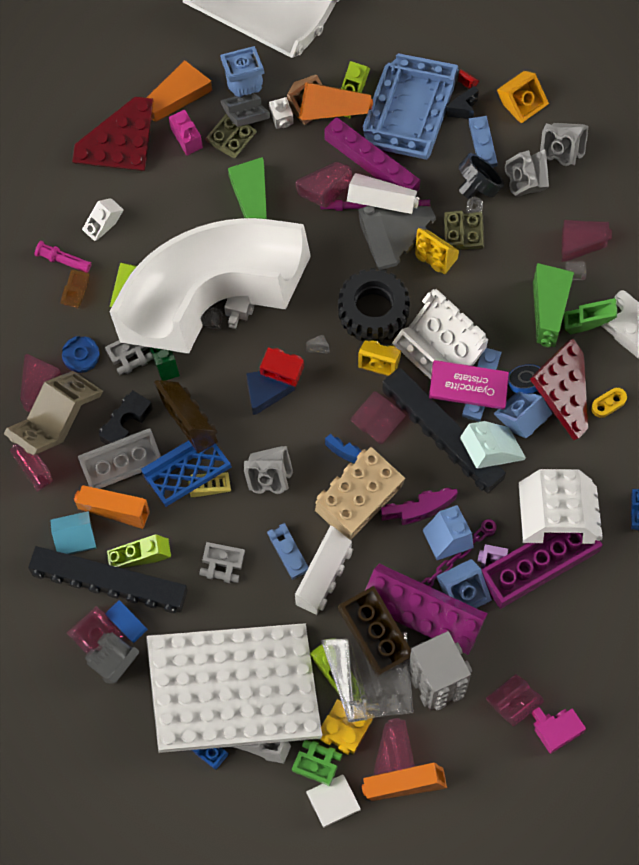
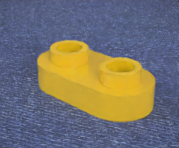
(608, 403)

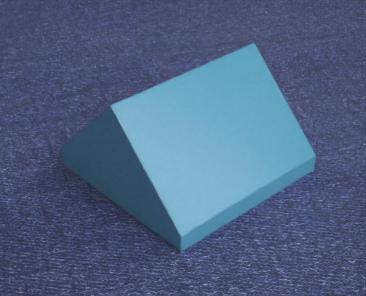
(73, 533)

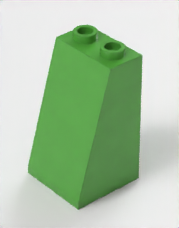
(551, 293)

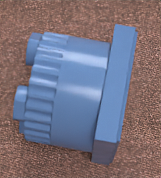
(243, 71)

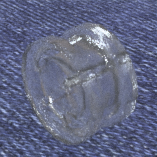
(474, 200)

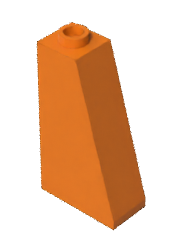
(178, 90)
(328, 102)
(113, 505)
(404, 782)

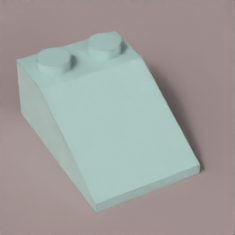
(491, 444)

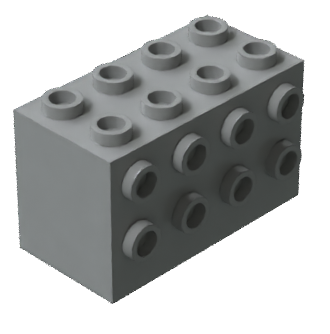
(439, 671)

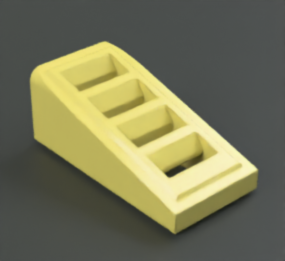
(201, 491)

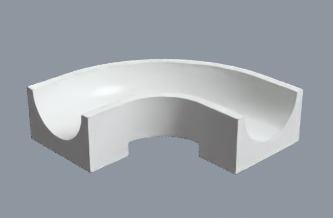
(205, 265)

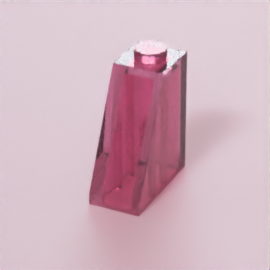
(325, 184)
(583, 238)
(34, 375)
(32, 467)
(394, 748)

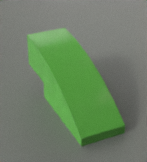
(590, 316)

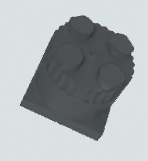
(111, 657)

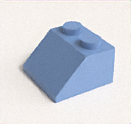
(524, 413)
(448, 533)
(465, 584)

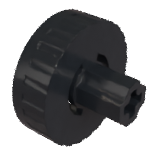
(479, 177)

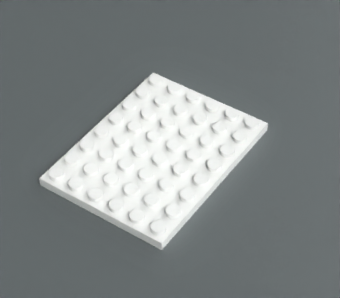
(233, 687)

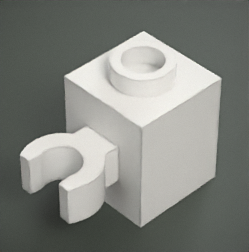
(281, 113)
(238, 308)

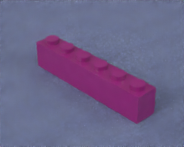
(368, 155)

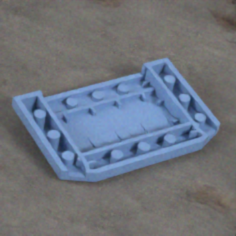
(410, 105)

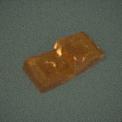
(75, 288)

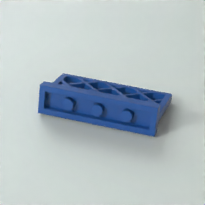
(178, 459)

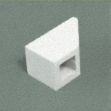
(102, 218)

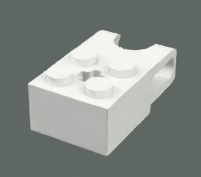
(626, 325)

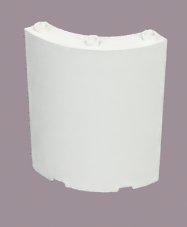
(277, 23)

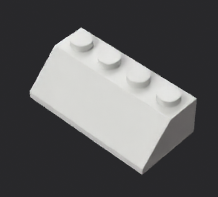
(323, 571)

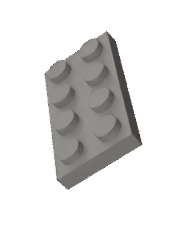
(119, 459)

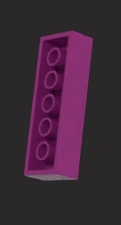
(535, 565)
(427, 608)

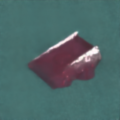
(91, 628)

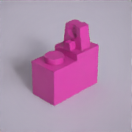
(185, 132)
(558, 731)

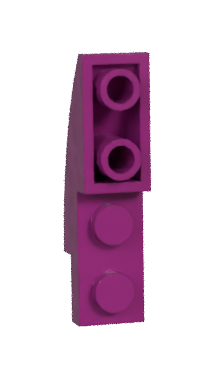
(428, 504)

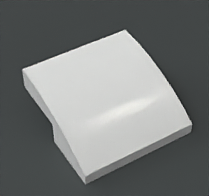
(333, 801)

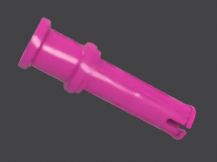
(54, 254)

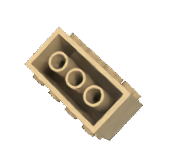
(359, 493)

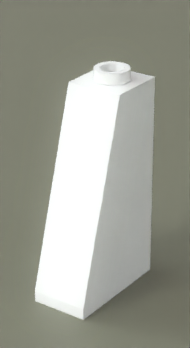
(381, 194)

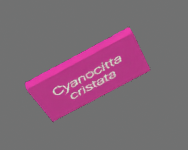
(469, 384)

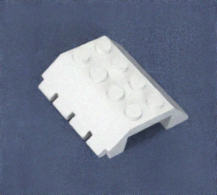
(440, 335)
(559, 504)

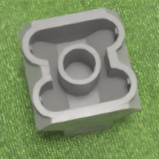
(564, 142)
(527, 173)
(268, 470)

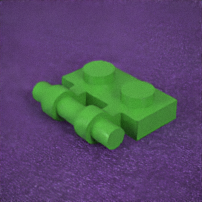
(313, 767)

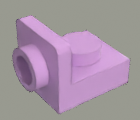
(491, 552)

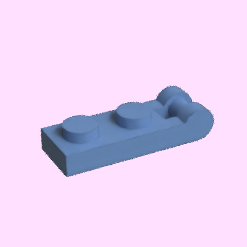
(288, 551)

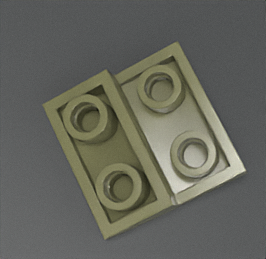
(229, 137)
(464, 230)

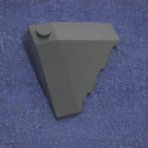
(392, 231)

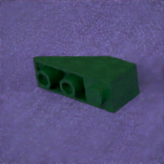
(165, 363)

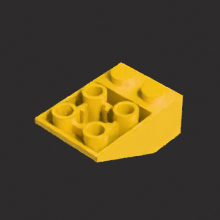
(435, 251)

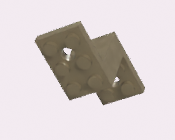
(53, 413)

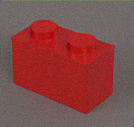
(282, 366)

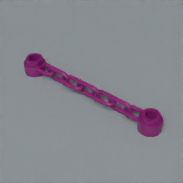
(486, 533)

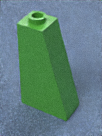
(249, 187)

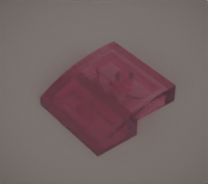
(378, 417)
(514, 700)

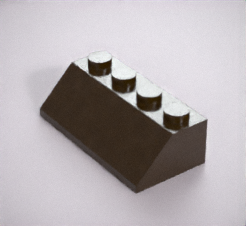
(187, 414)
(375, 631)

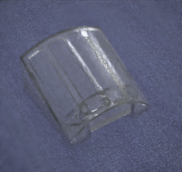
(358, 686)

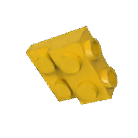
(341, 732)

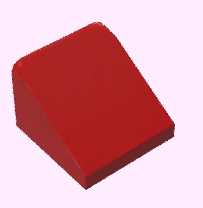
(467, 79)

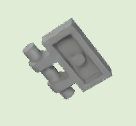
(121, 352)
(225, 557)

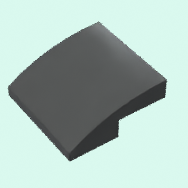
(245, 109)

